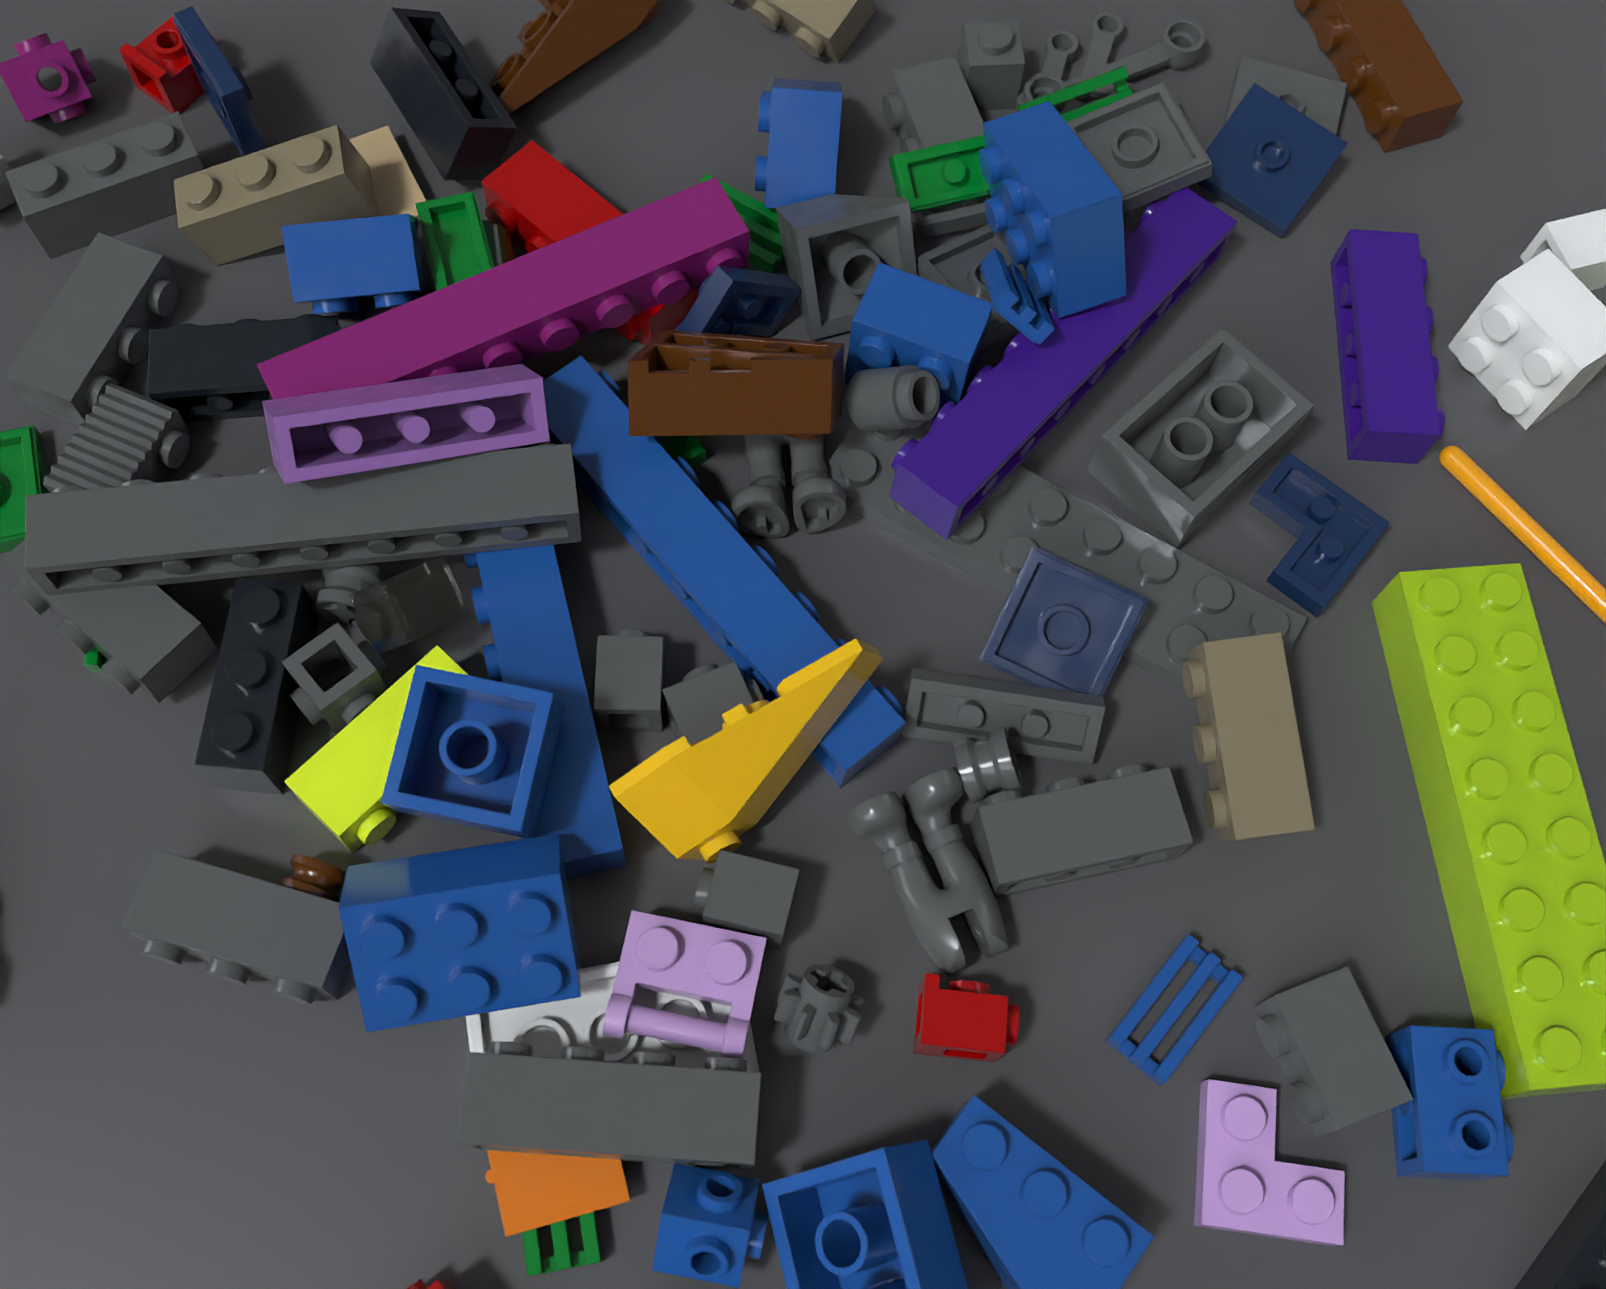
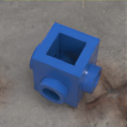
(709, 1225)

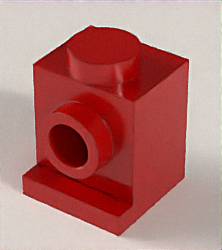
(163, 68)
(963, 1021)

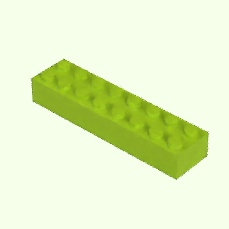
(1504, 818)

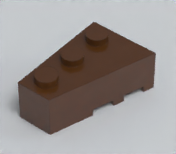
(734, 386)

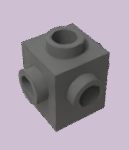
(335, 678)

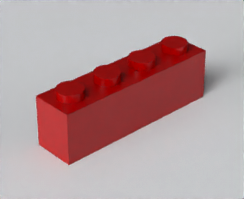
(547, 203)

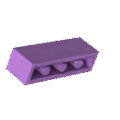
(405, 422)

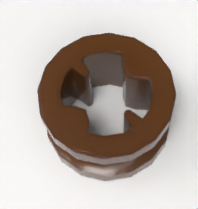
(314, 877)

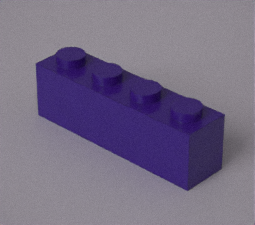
(1385, 347)

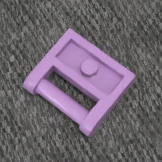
(688, 963)

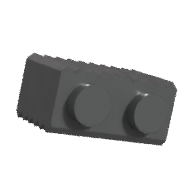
(122, 442)

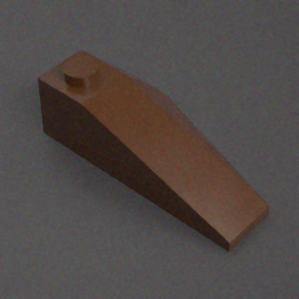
(564, 40)

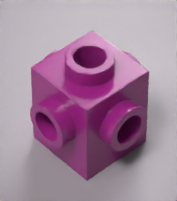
(28, 93)

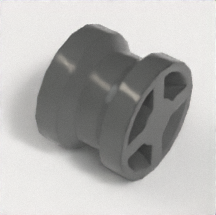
(333, 599)
(988, 765)

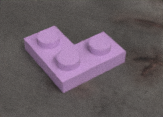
(1244, 1185)

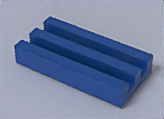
(1010, 289)
(1207, 966)

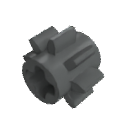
(819, 1008)

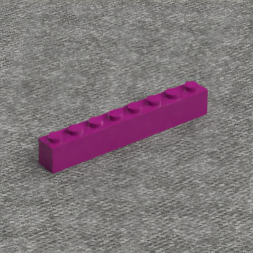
(531, 301)

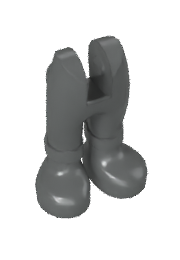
(762, 505)
(964, 882)

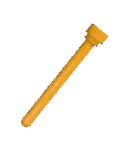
(1525, 529)

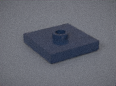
(221, 84)
(1270, 160)
(1062, 626)

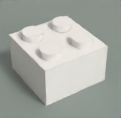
(1534, 339)

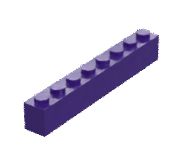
(1037, 386)

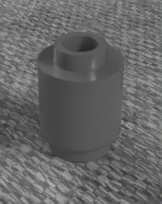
(892, 398)

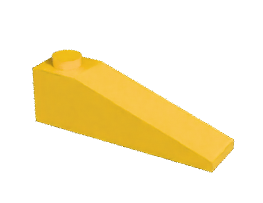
(722, 786)

